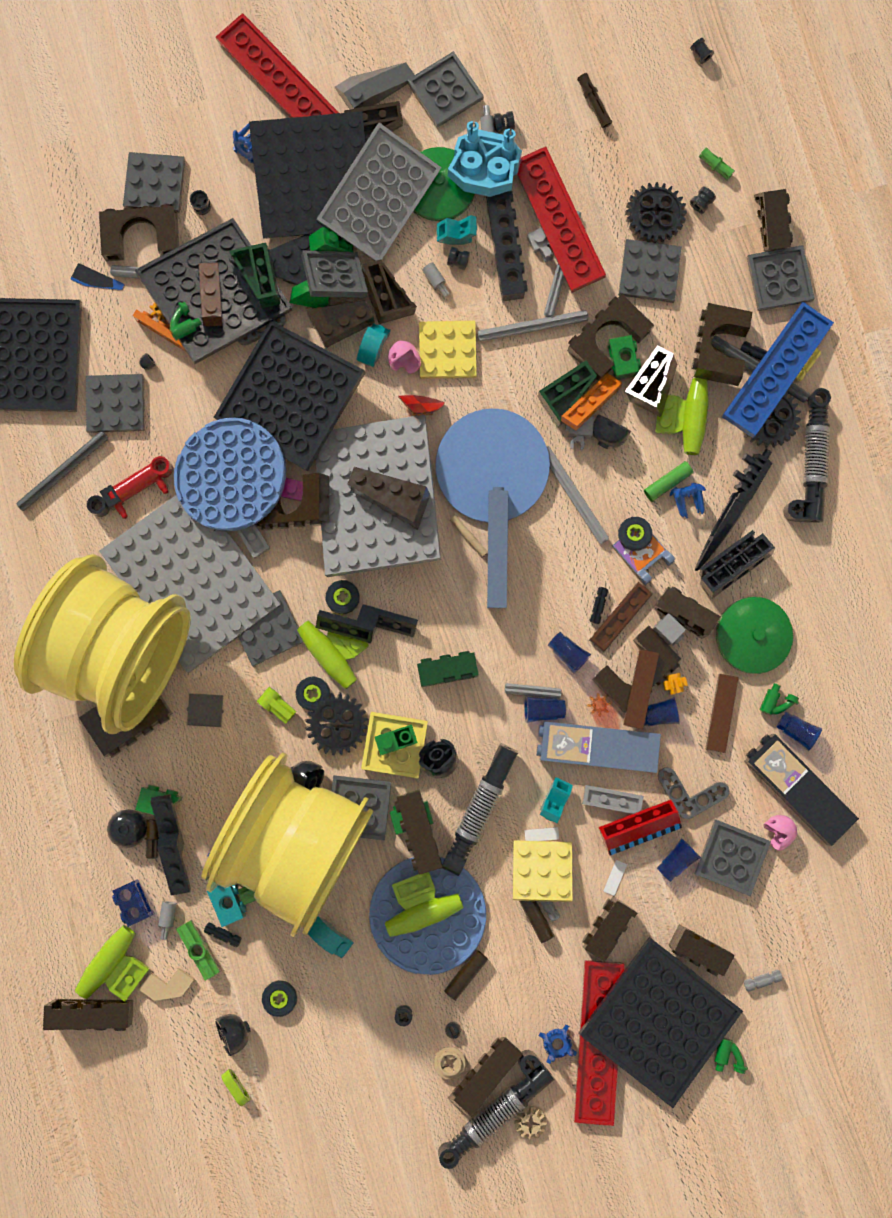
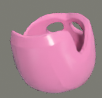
(404, 355)
(784, 830)

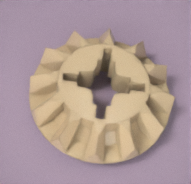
(448, 1072)
(524, 1116)

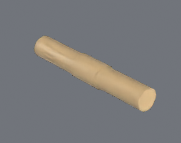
(469, 536)

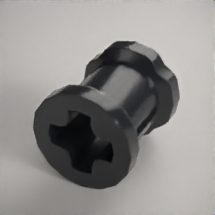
(702, 50)
(405, 1021)

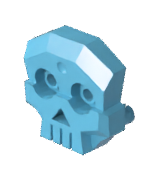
(479, 156)

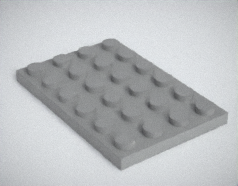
(378, 193)

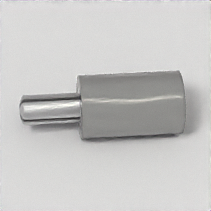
(487, 120)
(435, 278)
(166, 917)

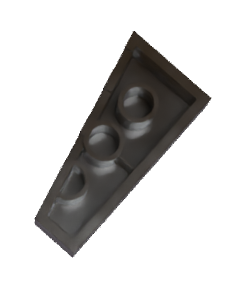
(392, 495)
(418, 831)
(88, 1014)
(485, 1076)

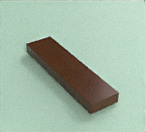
(621, 616)
(641, 689)
(722, 713)

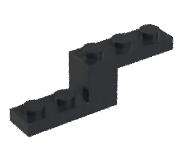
(366, 623)
(170, 844)

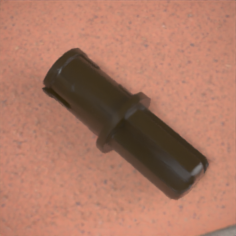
(152, 839)

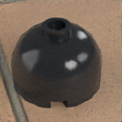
(609, 432)
(438, 758)
(308, 774)
(127, 828)
(232, 1032)

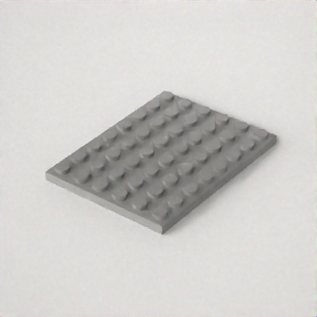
(359, 532)
(204, 566)

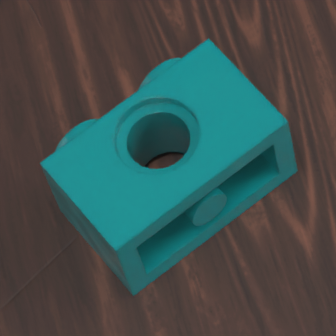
(225, 914)

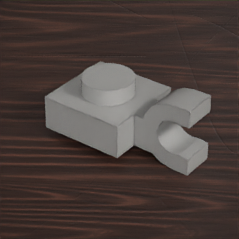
(539, 243)

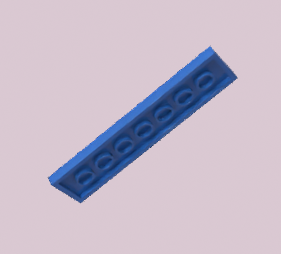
(777, 370)

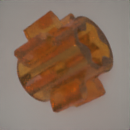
(593, 705)

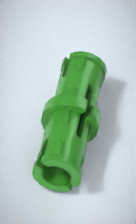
(716, 163)

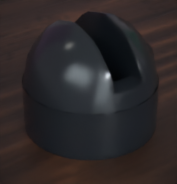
(147, 361)
(457, 1029)

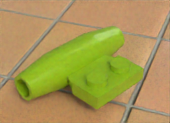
(687, 416)
(332, 652)
(420, 905)
(112, 967)

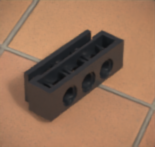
(738, 565)

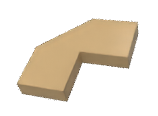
(159, 990)

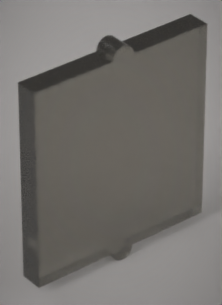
(205, 710)

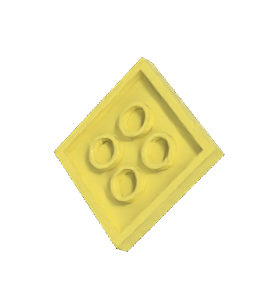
(447, 349)
(399, 762)
(542, 871)

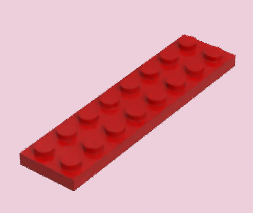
(272, 70)
(559, 220)
(595, 1071)

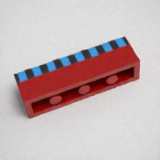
(640, 827)

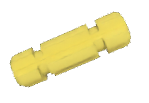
(808, 365)

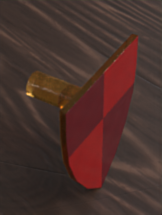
(421, 405)

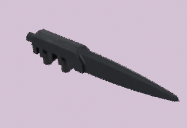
(737, 502)

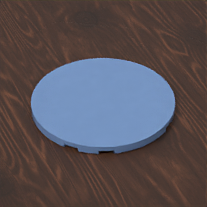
(489, 452)
(230, 474)
(436, 946)

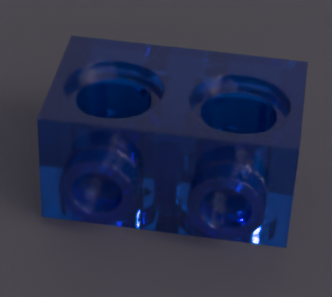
(137, 900)

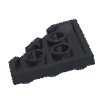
(288, 260)

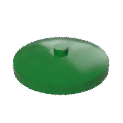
(443, 197)
(754, 635)

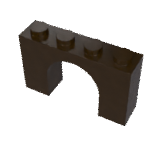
(116, 223)
(619, 313)
(710, 364)
(312, 509)
(647, 640)
(112, 743)

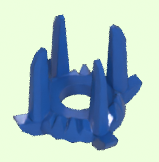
(240, 141)
(695, 491)
(555, 1034)

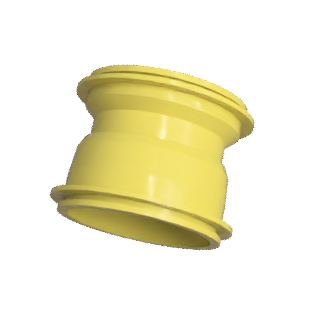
(101, 643)
(286, 843)

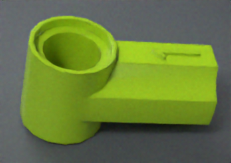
(273, 702)

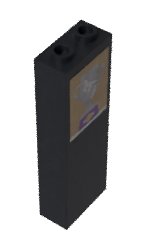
(800, 789)

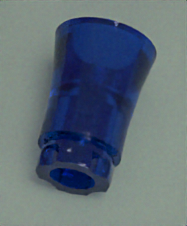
(569, 652)
(543, 709)
(662, 713)
(799, 730)
(678, 860)

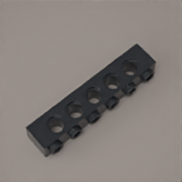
(508, 289)

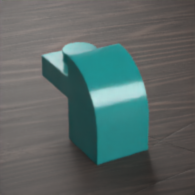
(456, 232)
(372, 344)
(556, 800)
(329, 938)

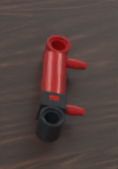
(114, 496)

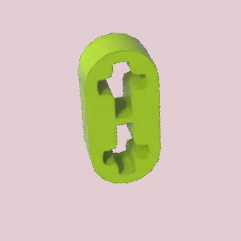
(235, 1087)

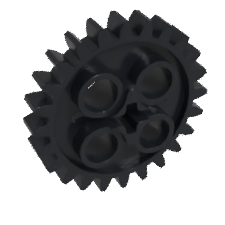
(656, 228)
(782, 433)
(339, 706)

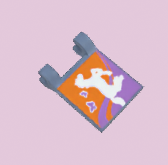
(644, 558)

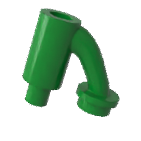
(185, 328)
(771, 698)
(723, 1053)

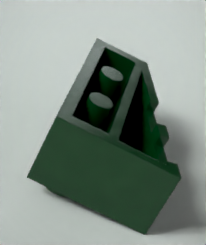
(258, 270)
(566, 390)
(447, 669)

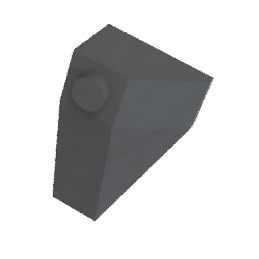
(373, 86)

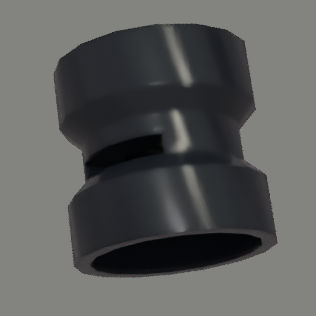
(501, 119)
(198, 198)
(703, 199)
(462, 260)

